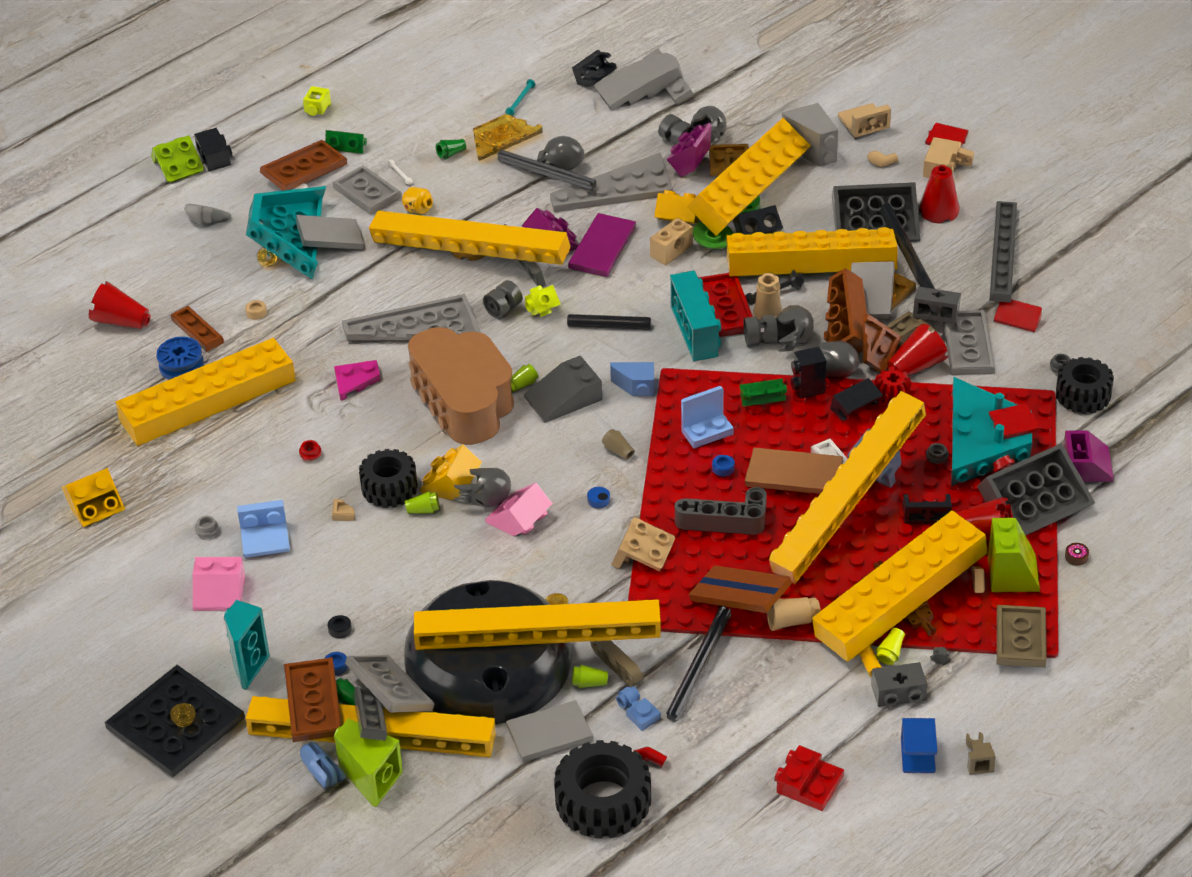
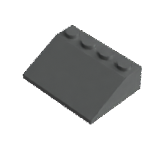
(860, 206)
(1039, 489)

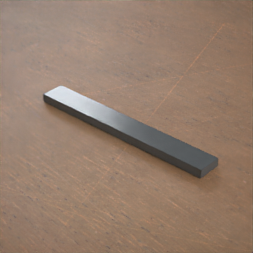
(1003, 252)

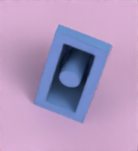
(634, 377)

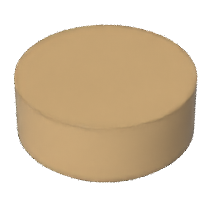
(255, 309)

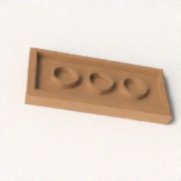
(791, 470)

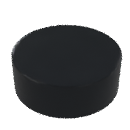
(339, 626)

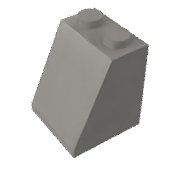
(817, 130)

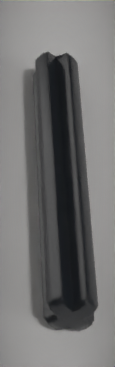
(608, 321)

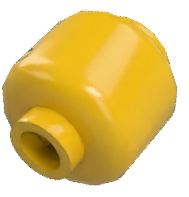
(417, 200)

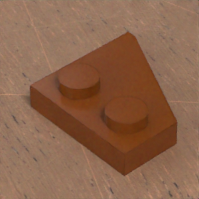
(878, 343)

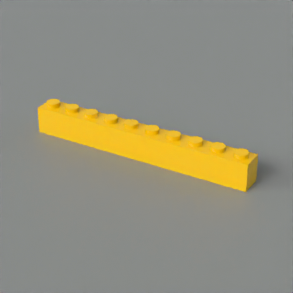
(470, 237)
(847, 487)
(537, 624)
(413, 729)

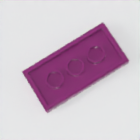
(602, 245)

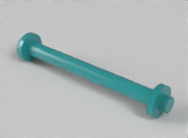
(510, 110)

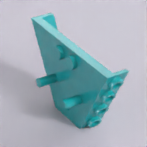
(279, 229)
(975, 439)

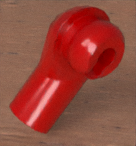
(652, 755)

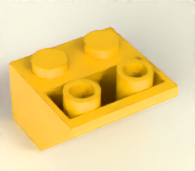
(672, 206)
(450, 471)
(93, 497)

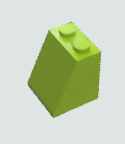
(1011, 558)
(368, 762)

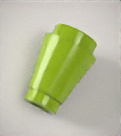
(523, 377)
(423, 503)
(586, 676)

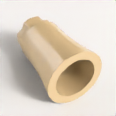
(768, 296)
(792, 612)

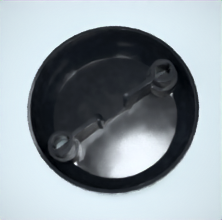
(488, 679)

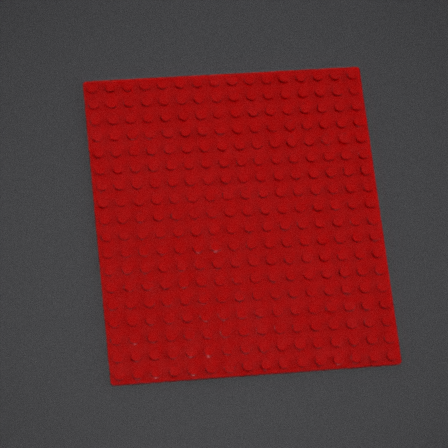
(868, 535)

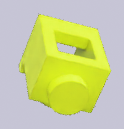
(316, 106)

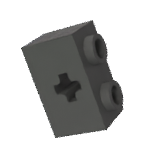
(936, 305)
(899, 684)

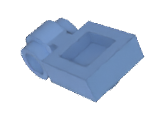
(640, 713)

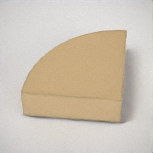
(342, 511)
(978, 579)

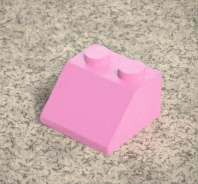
(520, 510)
(217, 582)

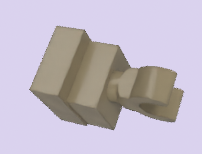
(981, 757)

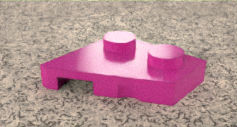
(356, 376)

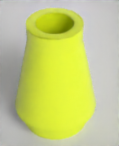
(890, 648)

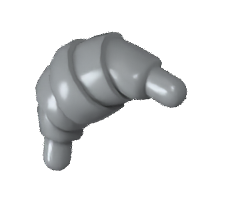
(205, 214)

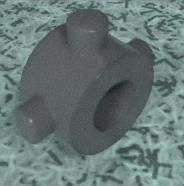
(940, 655)

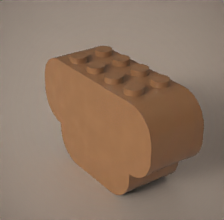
(461, 382)

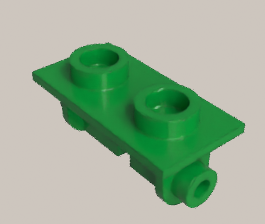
(345, 141)
(763, 392)

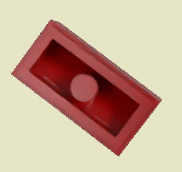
(1018, 315)

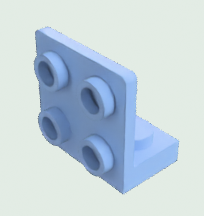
(704, 417)
(263, 528)

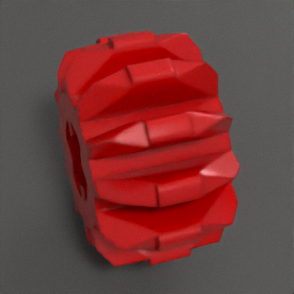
(892, 382)

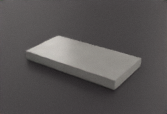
(969, 344)
(389, 683)

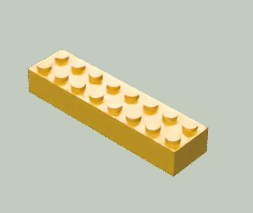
(749, 176)
(808, 251)
(205, 391)
(899, 585)

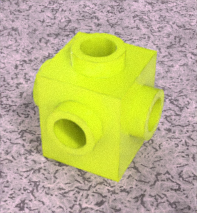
(541, 300)

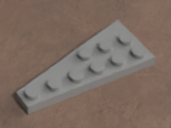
(625, 184)
(408, 321)

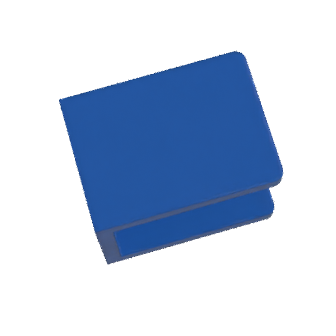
(918, 745)

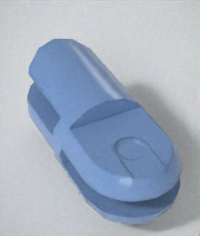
(321, 765)

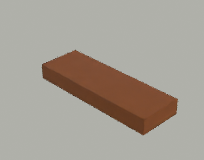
(197, 328)

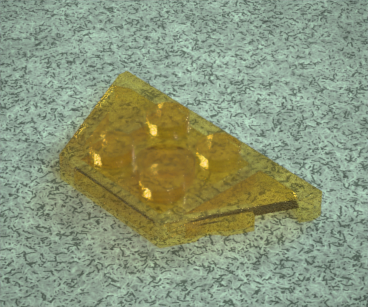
(502, 134)

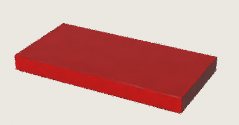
(728, 301)

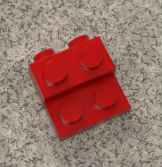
(808, 778)

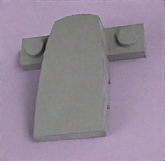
(645, 78)

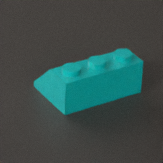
(246, 640)

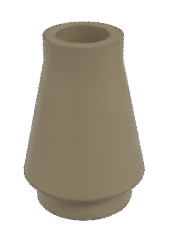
(616, 443)

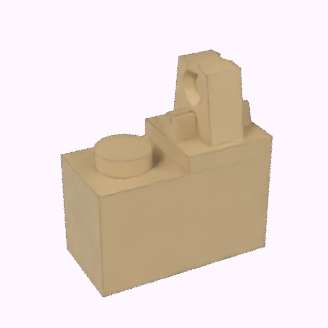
(946, 153)

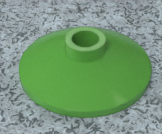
(708, 239)

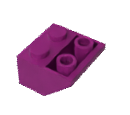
(690, 149)
(547, 221)
(1089, 456)

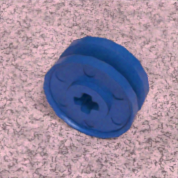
(179, 356)

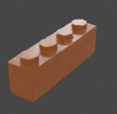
(846, 309)

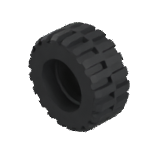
(602, 764)

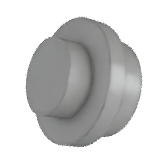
(206, 526)

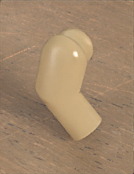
(880, 159)

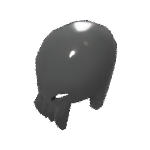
(715, 117)
(562, 152)
(794, 327)
(841, 359)
(490, 490)

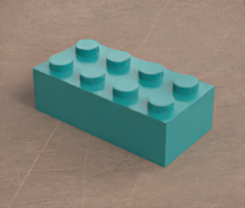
(695, 315)

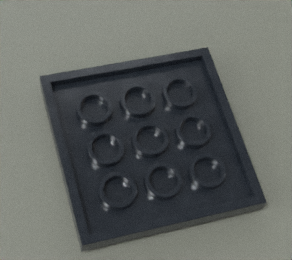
(150, 730)

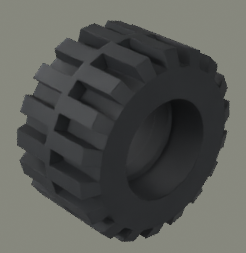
(1084, 385)
(388, 478)

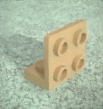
(866, 119)
(644, 544)

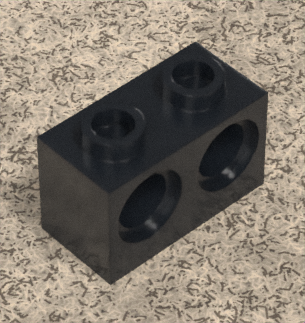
(756, 221)

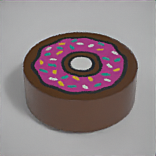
(1077, 553)

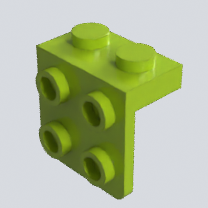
(177, 158)

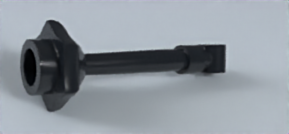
(795, 280)

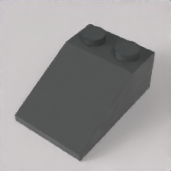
(565, 390)

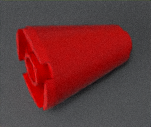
(940, 196)
(117, 308)
(919, 351)
(982, 514)

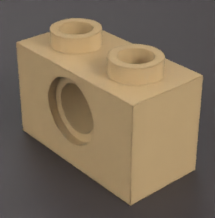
(671, 241)

